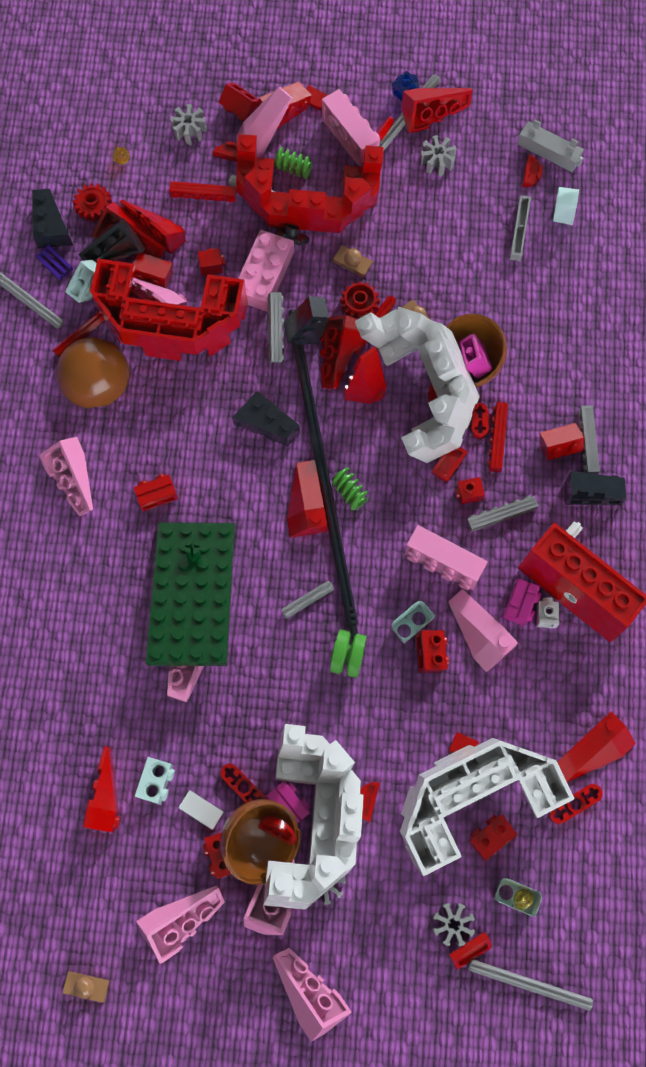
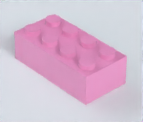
(348, 125)
(266, 267)
(445, 558)

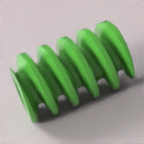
(292, 163)
(349, 489)

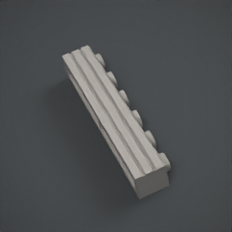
(520, 228)
(275, 325)
(588, 430)
(501, 514)

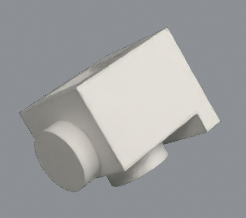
(544, 619)

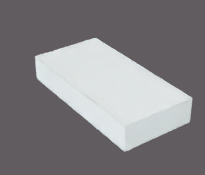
(201, 810)

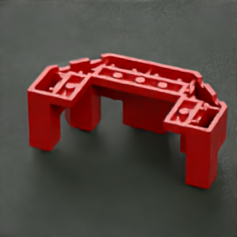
(307, 208)
(168, 328)

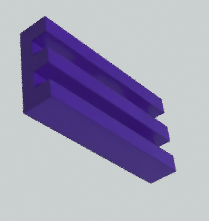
(45, 253)

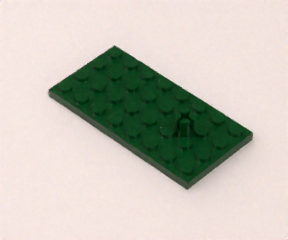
(191, 595)

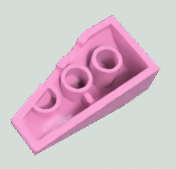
(266, 119)
(152, 292)
(68, 467)
(484, 635)
(182, 681)
(266, 919)
(172, 924)
(312, 1001)

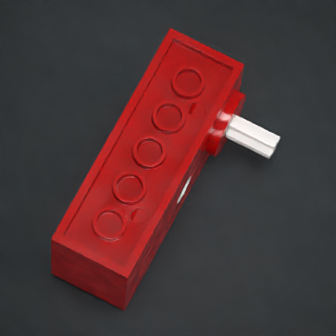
(583, 582)

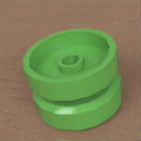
(347, 653)

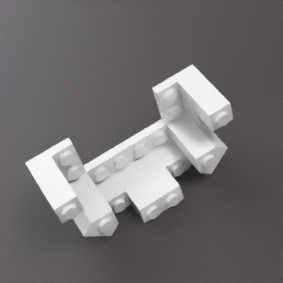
(406, 332)
(465, 779)
(334, 824)

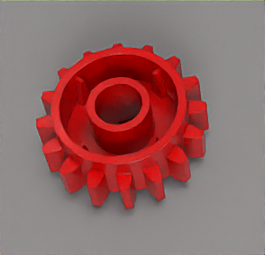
(91, 202)
(359, 292)

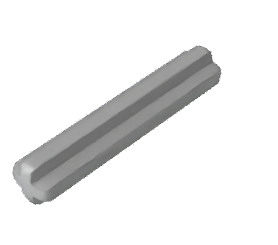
(307, 599)

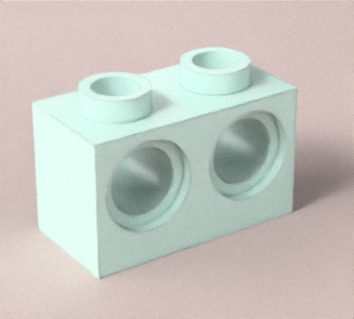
(81, 281)
(149, 779)

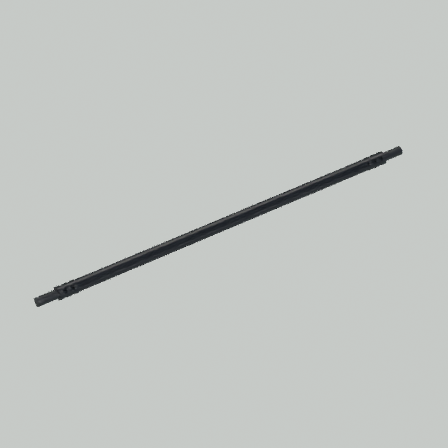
(326, 489)

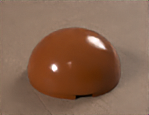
(490, 334)
(92, 372)
(248, 848)

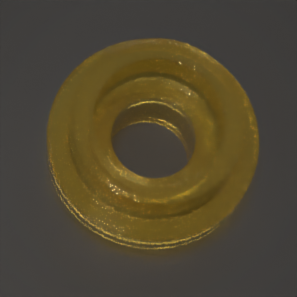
(121, 151)
(523, 899)

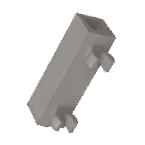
(551, 146)

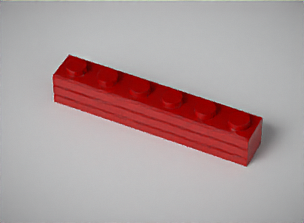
(202, 191)
(498, 438)

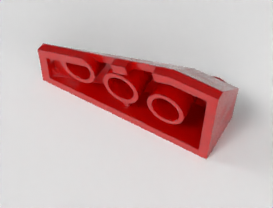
(431, 105)
(114, 213)
(165, 230)
(337, 348)
(368, 380)
(306, 505)
(598, 747)
(103, 810)

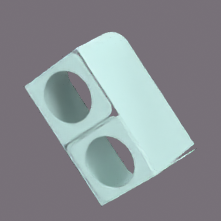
(566, 205)
(417, 607)
(532, 911)

